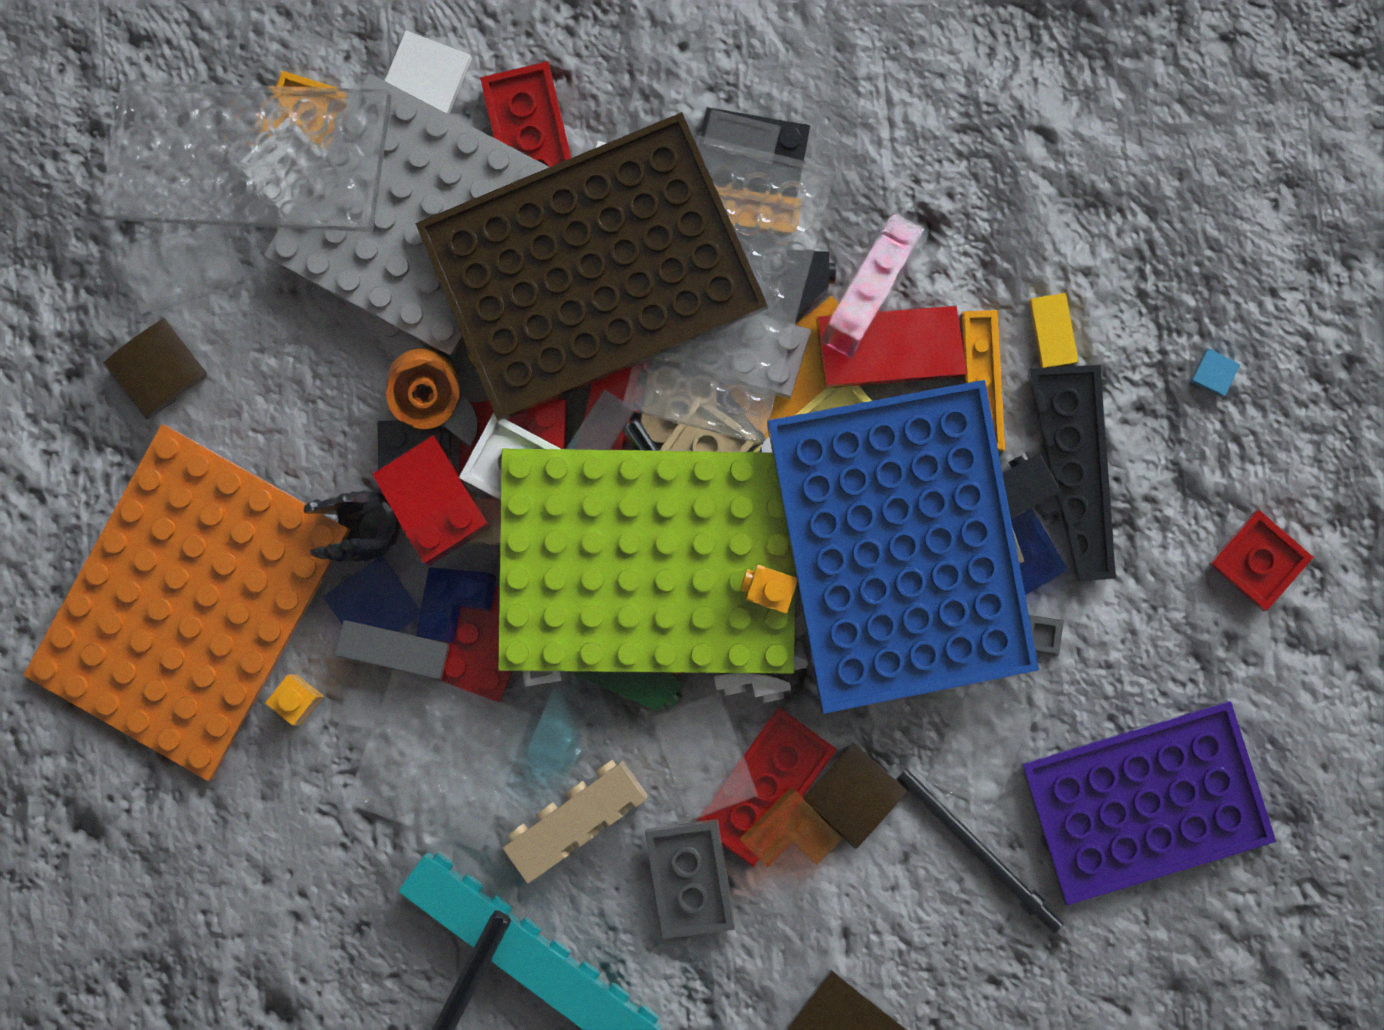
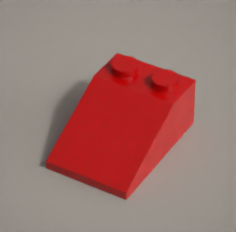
(545, 421)
(431, 501)

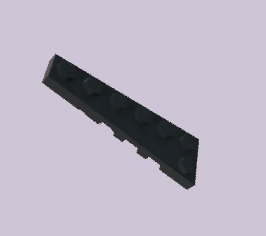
(1075, 443)

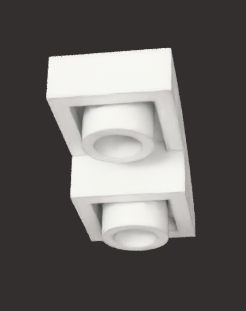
(765, 686)

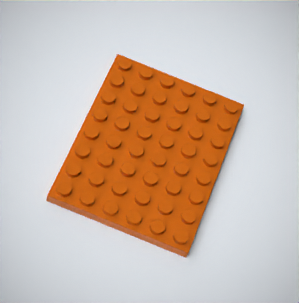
(185, 602)

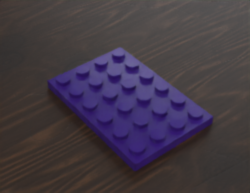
(1148, 802)

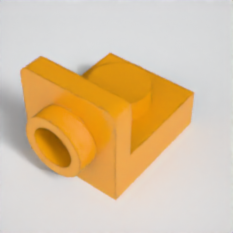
(769, 588)

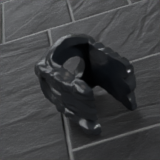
(350, 512)

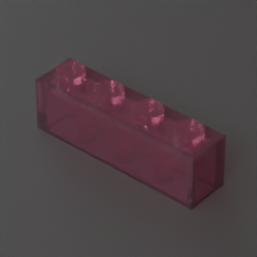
(872, 285)

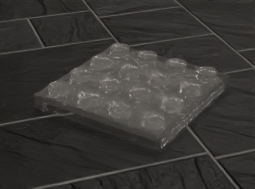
(439, 759)

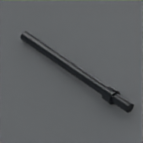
(1031, 900)

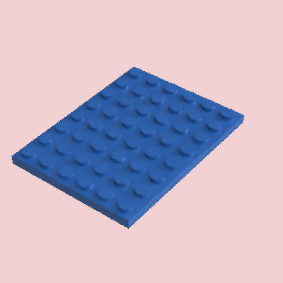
(902, 546)

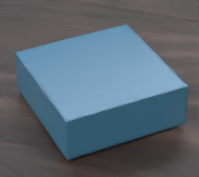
(1215, 372)

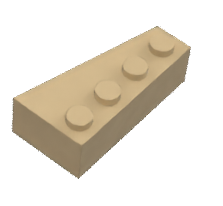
(575, 821)

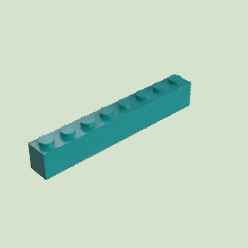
(523, 952)

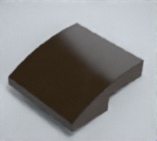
(155, 368)
(854, 795)

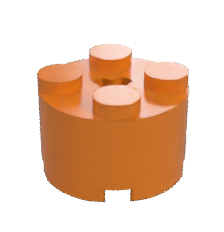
(408, 401)

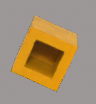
(294, 699)

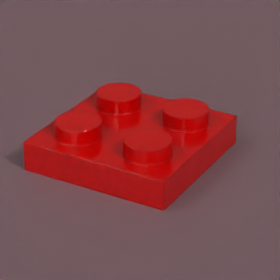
(1261, 560)

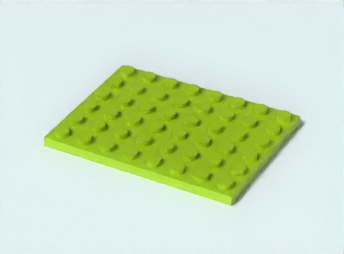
(640, 562)

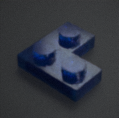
(444, 596)

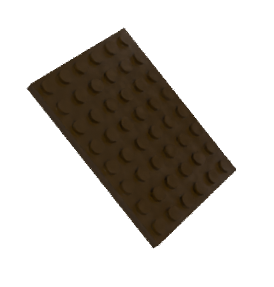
(591, 266)

